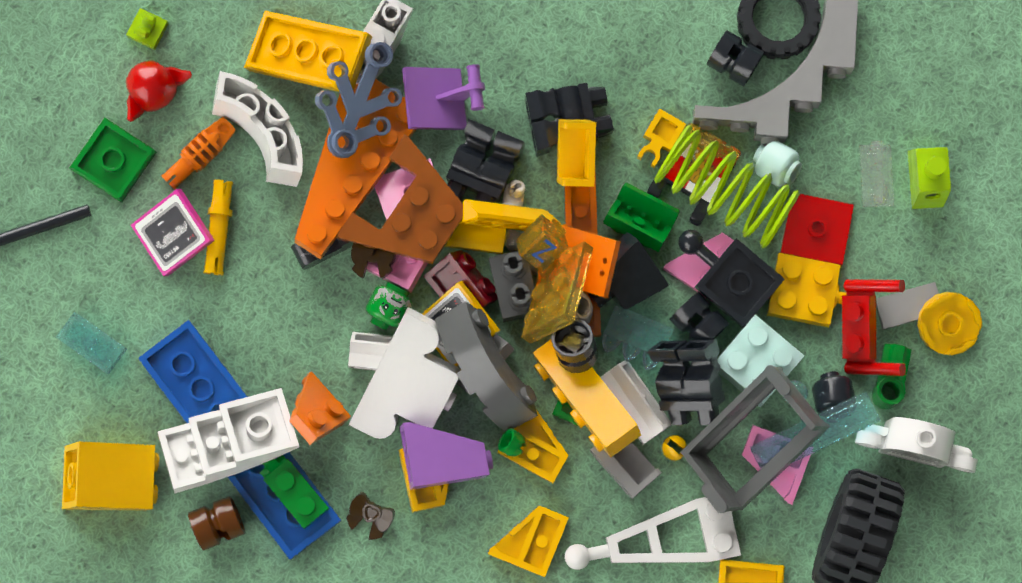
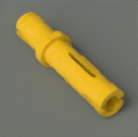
(218, 226)

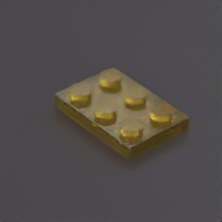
(557, 293)

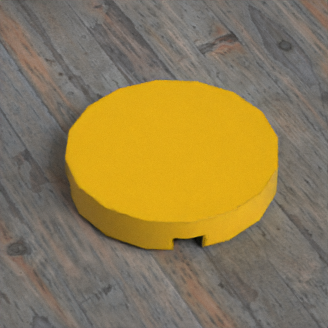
(949, 323)

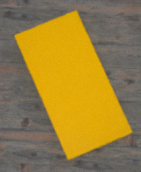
(304, 48)

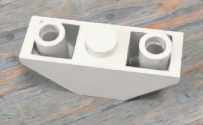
(387, 26)

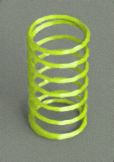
(777, 217)

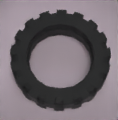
(779, 49)

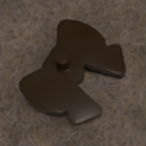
(362, 255)
(380, 517)

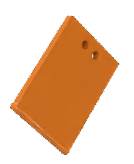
(602, 260)

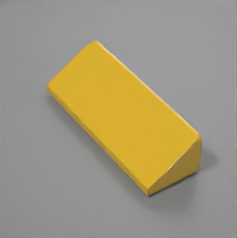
(501, 215)

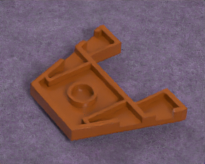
(422, 217)

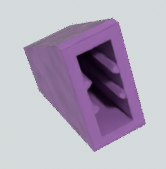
(441, 457)

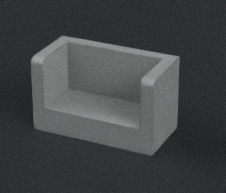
(628, 469)

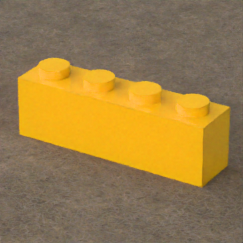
(591, 402)

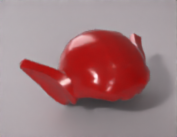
(152, 87)

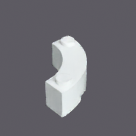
(265, 122)

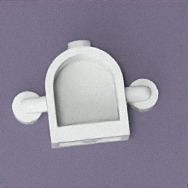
(918, 442)

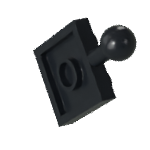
(736, 281)

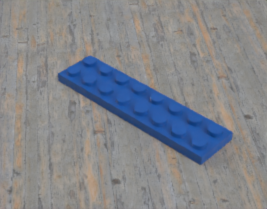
(197, 385)

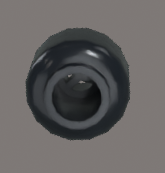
(831, 390)

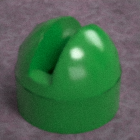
(511, 443)

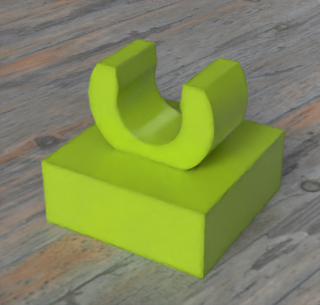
(147, 29)

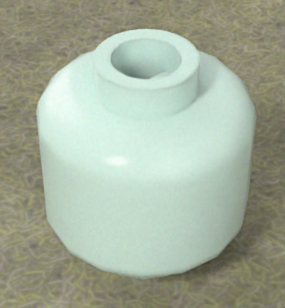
(779, 161)

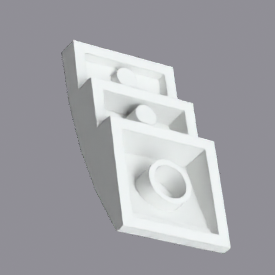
(228, 440)

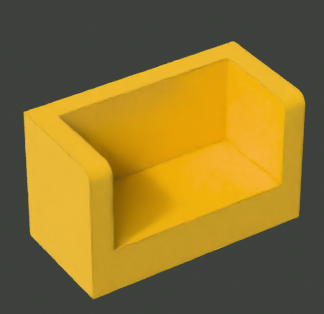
(576, 152)

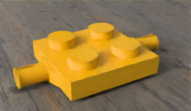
(807, 291)

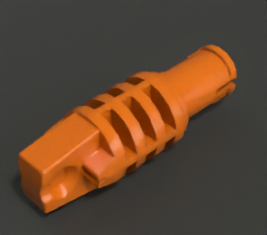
(200, 151)

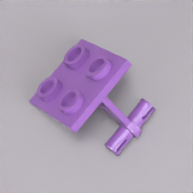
(437, 96)

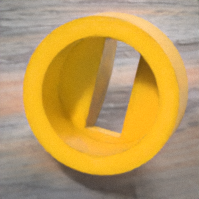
(669, 452)

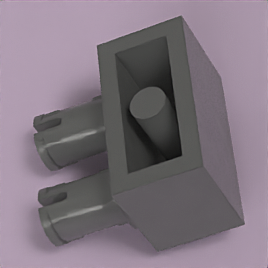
(513, 284)

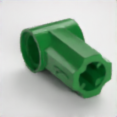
(891, 354)

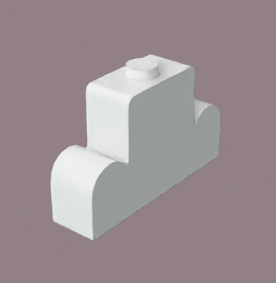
(407, 380)

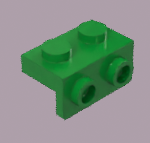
(641, 216)

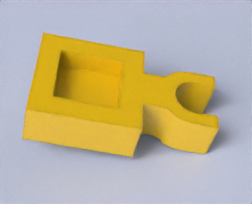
(662, 134)

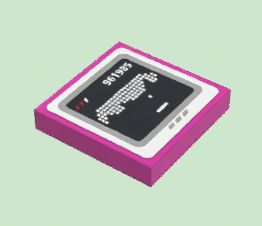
(172, 232)

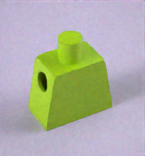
(929, 175)

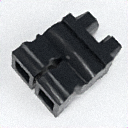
(564, 103)
(483, 177)
(688, 386)

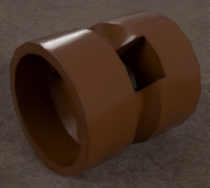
(216, 523)

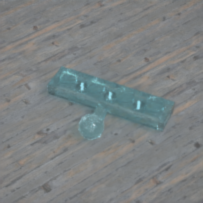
(843, 419)

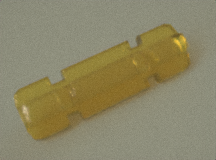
(707, 138)

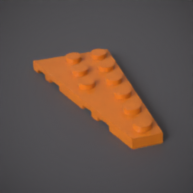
(344, 183)

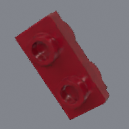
(461, 267)

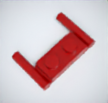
(860, 327)

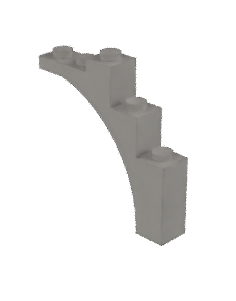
(769, 113)

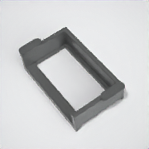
(715, 486)

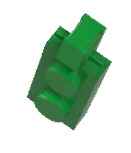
(293, 490)

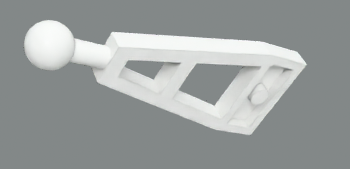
(716, 527)

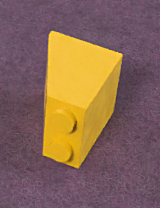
(109, 476)

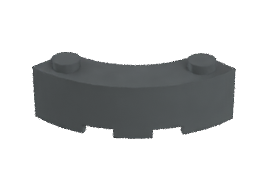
(483, 368)

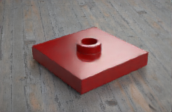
(817, 229)

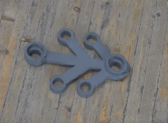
(357, 103)

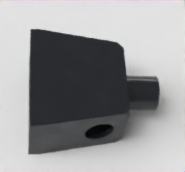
(634, 276)

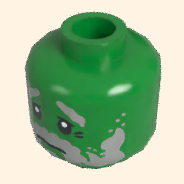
(388, 305)

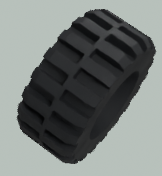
(859, 529)

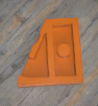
(317, 410)

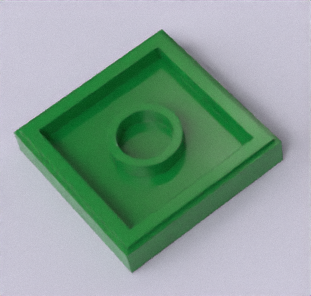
(113, 160)

